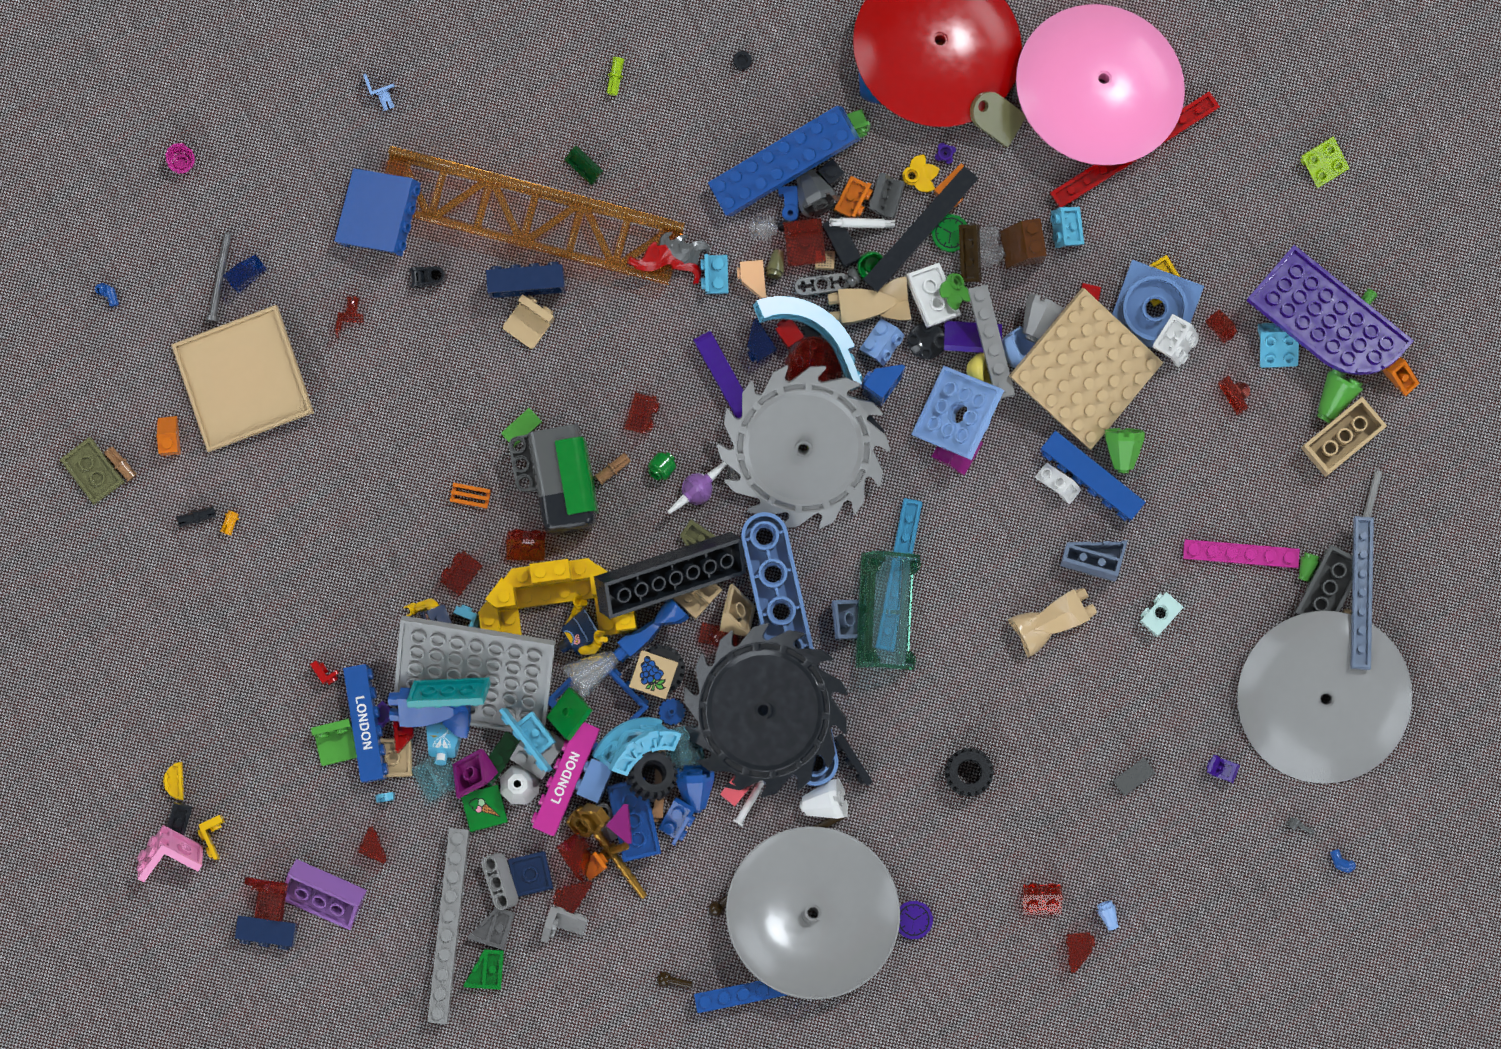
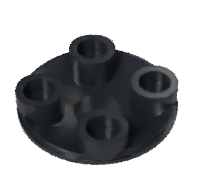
(926, 342)

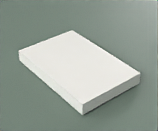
(925, 290)

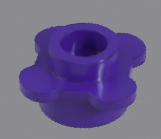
(945, 148)

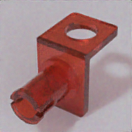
(350, 315)

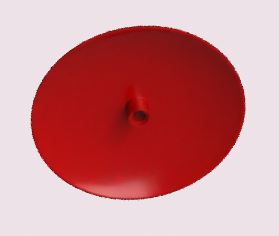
(929, 80)

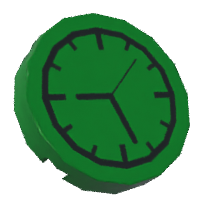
(947, 233)

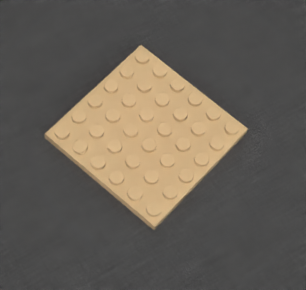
(1086, 369)

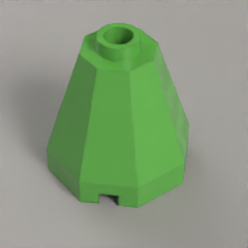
(1124, 447)

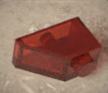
(576, 855)
(571, 896)
(1079, 948)

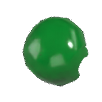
(868, 262)

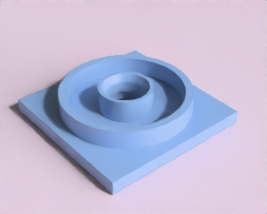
(947, 397)

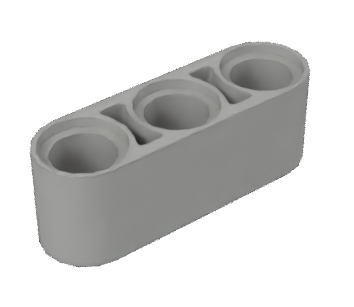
(502, 872)

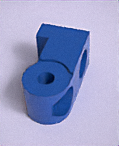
(791, 203)

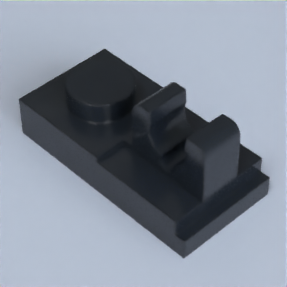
(179, 817)

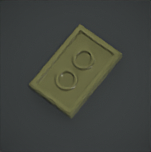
(92, 470)

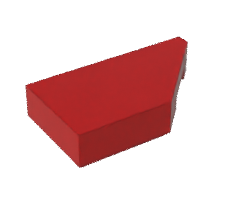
(402, 736)

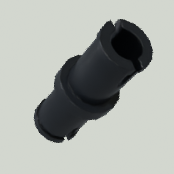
(196, 516)

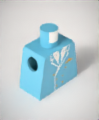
(441, 743)

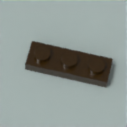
(970, 252)

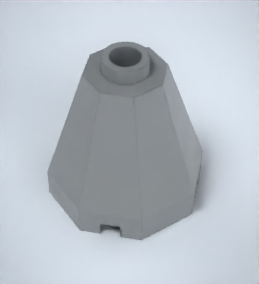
(1039, 316)

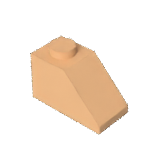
(752, 277)

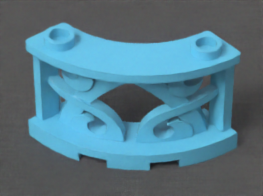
(643, 735)

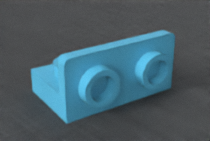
(1067, 227)
(715, 274)

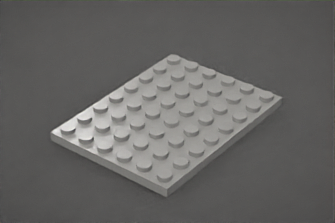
(515, 663)

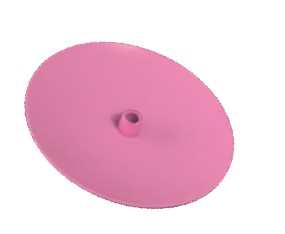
(1095, 119)

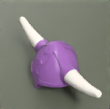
(697, 488)

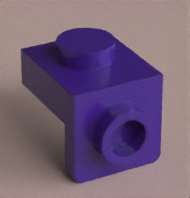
(1222, 769)

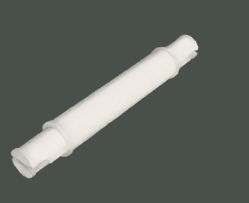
(862, 223)

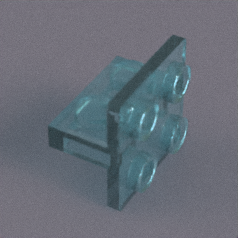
(686, 751)
(434, 778)

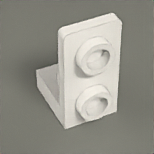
(1058, 482)

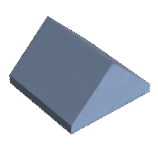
(845, 619)

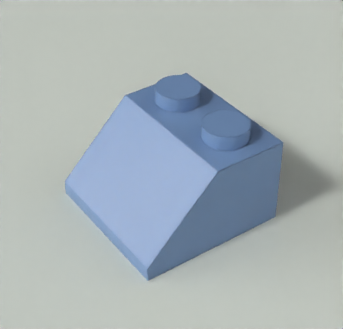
(594, 781)

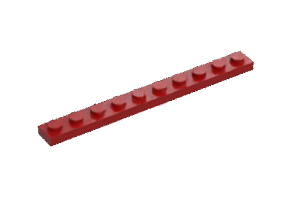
(1099, 173)

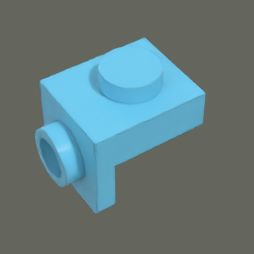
(466, 612)

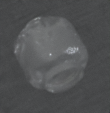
(762, 228)

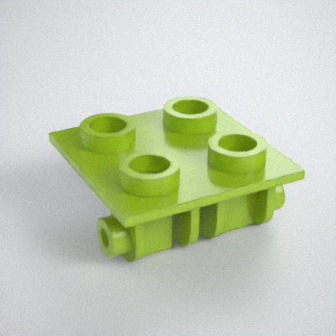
(1325, 162)

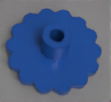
(671, 711)

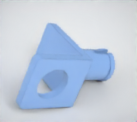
(383, 94)

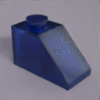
(245, 273)
(759, 344)

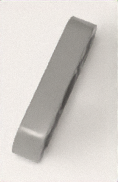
(816, 278)

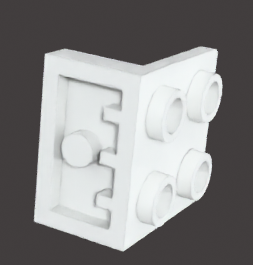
(1177, 340)

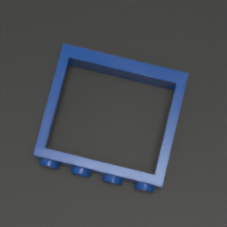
(615, 675)

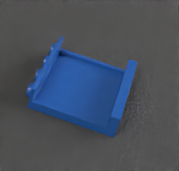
(378, 211)

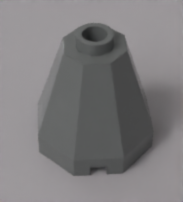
(815, 194)

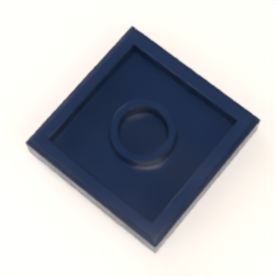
(530, 873)

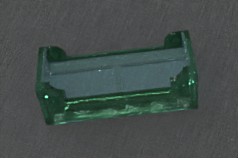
(885, 610)

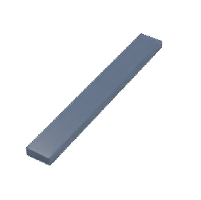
(1362, 593)

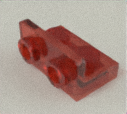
(460, 573)

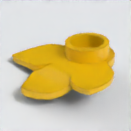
(923, 174)

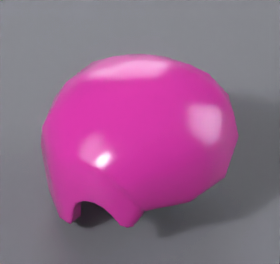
(180, 158)

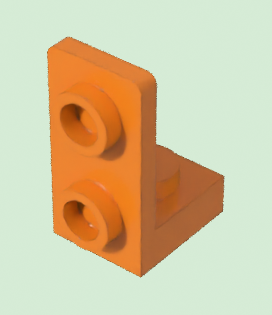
(596, 865)

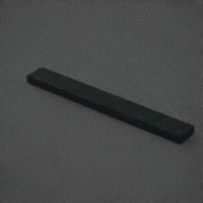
(920, 229)

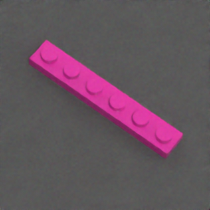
(1241, 553)

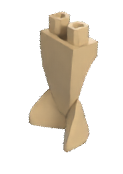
(864, 304)
(1059, 616)

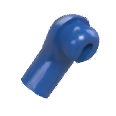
(108, 292)

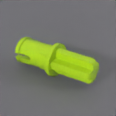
(615, 76)

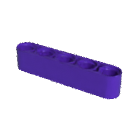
(720, 371)

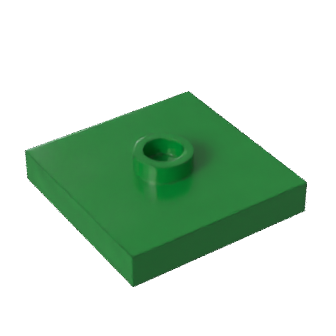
(569, 713)

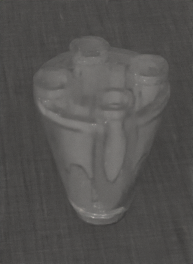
(590, 672)

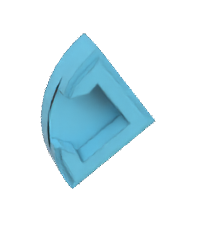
(385, 797)

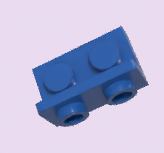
(676, 820)

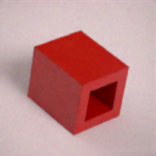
(788, 332)

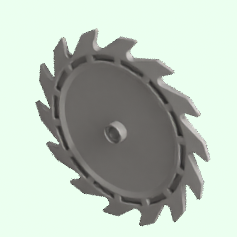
(808, 414)

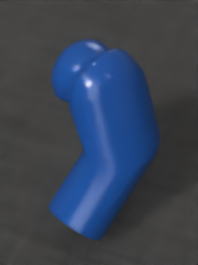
(1342, 864)

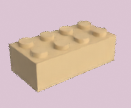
(1343, 436)

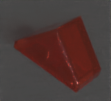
(372, 846)

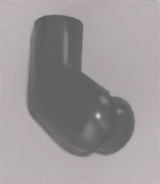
(853, 277)

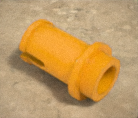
(229, 522)

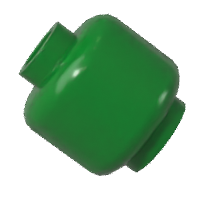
(661, 466)

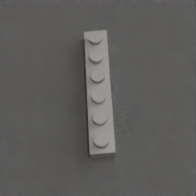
(991, 339)

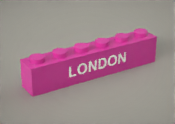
(565, 779)

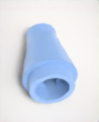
(1108, 914)

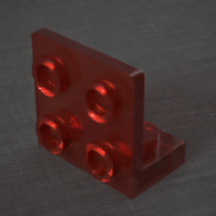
(270, 898)

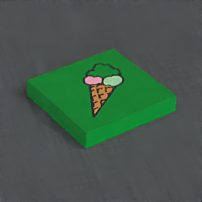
(484, 808)

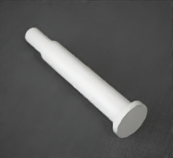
(748, 804)

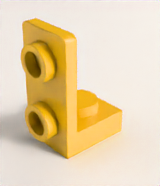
(213, 825)

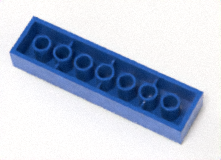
(784, 161)

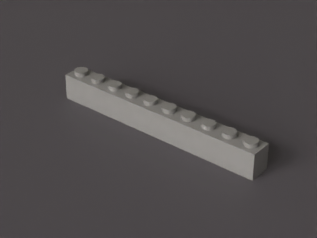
(448, 926)

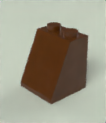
(1023, 243)

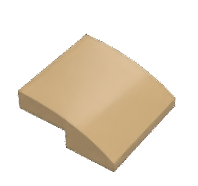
(698, 600)

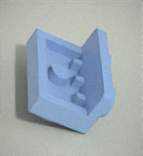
(882, 341)

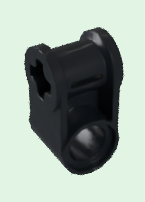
(423, 276)

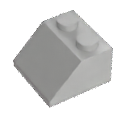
(526, 761)

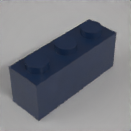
(266, 932)

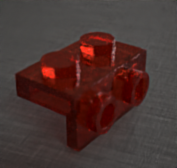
(641, 414)
(525, 545)
(1042, 899)

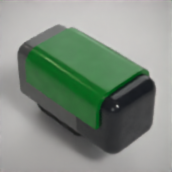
(561, 476)

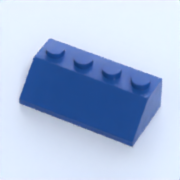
(881, 383)

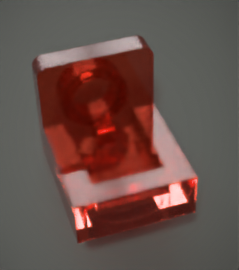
(1221, 326)

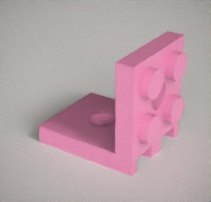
(173, 845)

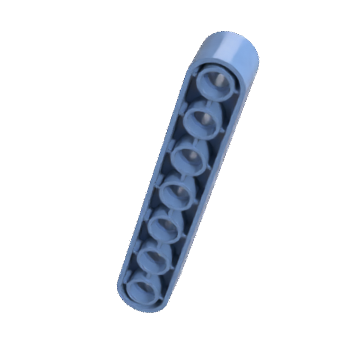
(784, 591)

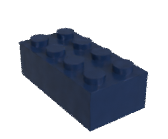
(525, 280)

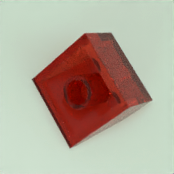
(804, 242)

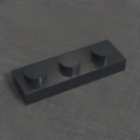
(852, 760)

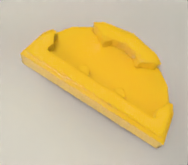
(174, 781)

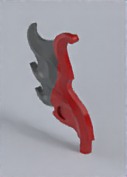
(672, 252)

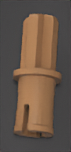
(120, 464)
(612, 468)

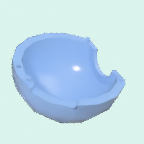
(1016, 346)

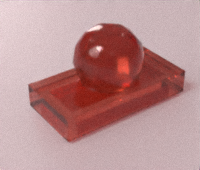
(1235, 394)
(712, 635)

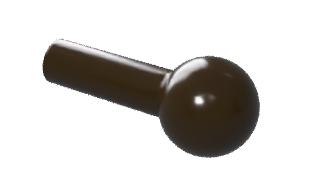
(716, 908)
(665, 979)

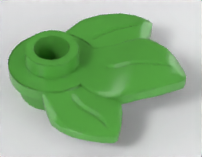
(954, 291)

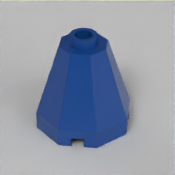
(695, 785)

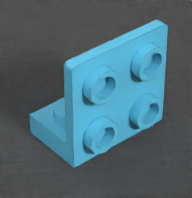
(1276, 347)

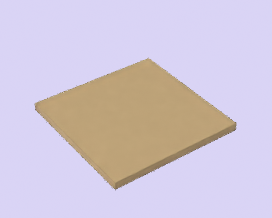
(242, 378)

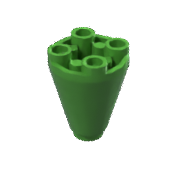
(1337, 394)

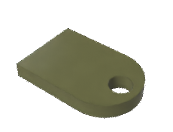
(998, 119)

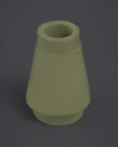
(775, 266)

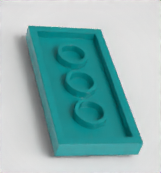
(448, 692)

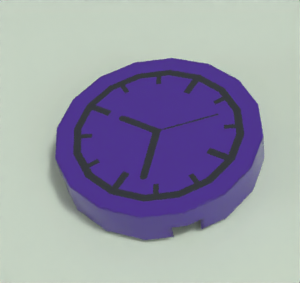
(915, 920)

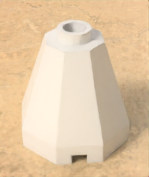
(526, 792)
(826, 801)

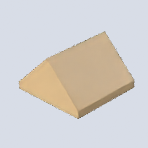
(737, 613)

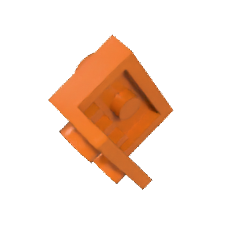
(853, 198)

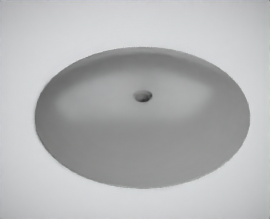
(1284, 707)
(819, 873)

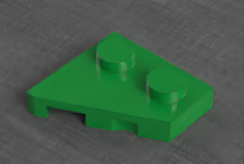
(487, 971)

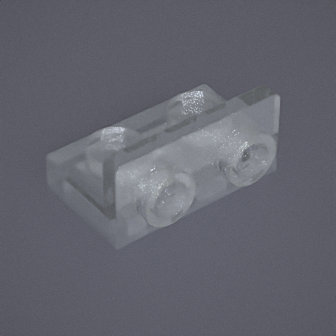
(990, 250)

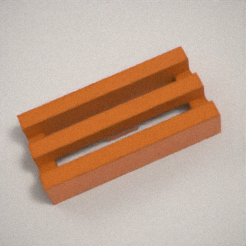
(472, 488)

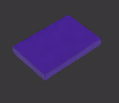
(963, 336)

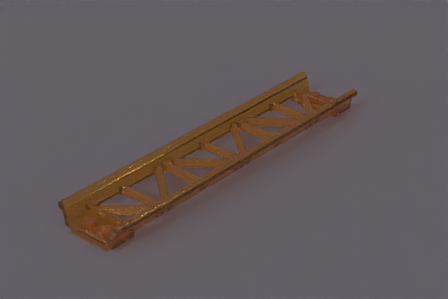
(400, 165)

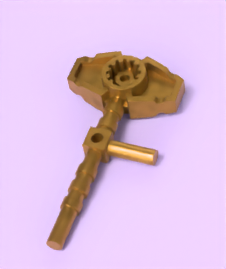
(592, 820)

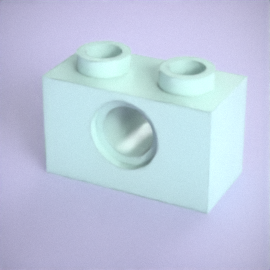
(1171, 609)

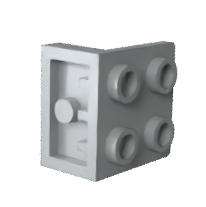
(560, 918)

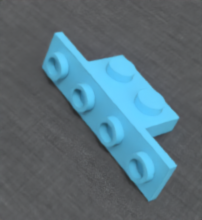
(532, 734)

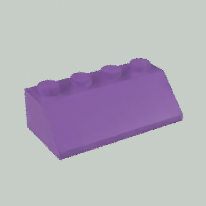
(324, 894)

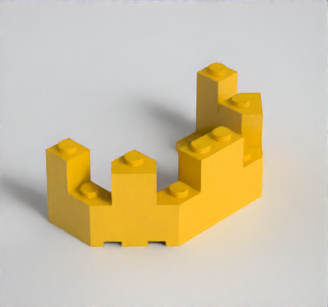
(547, 585)

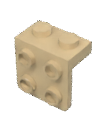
(529, 321)

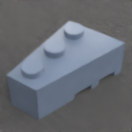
(1095, 558)

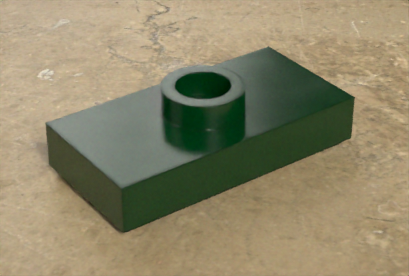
(583, 165)

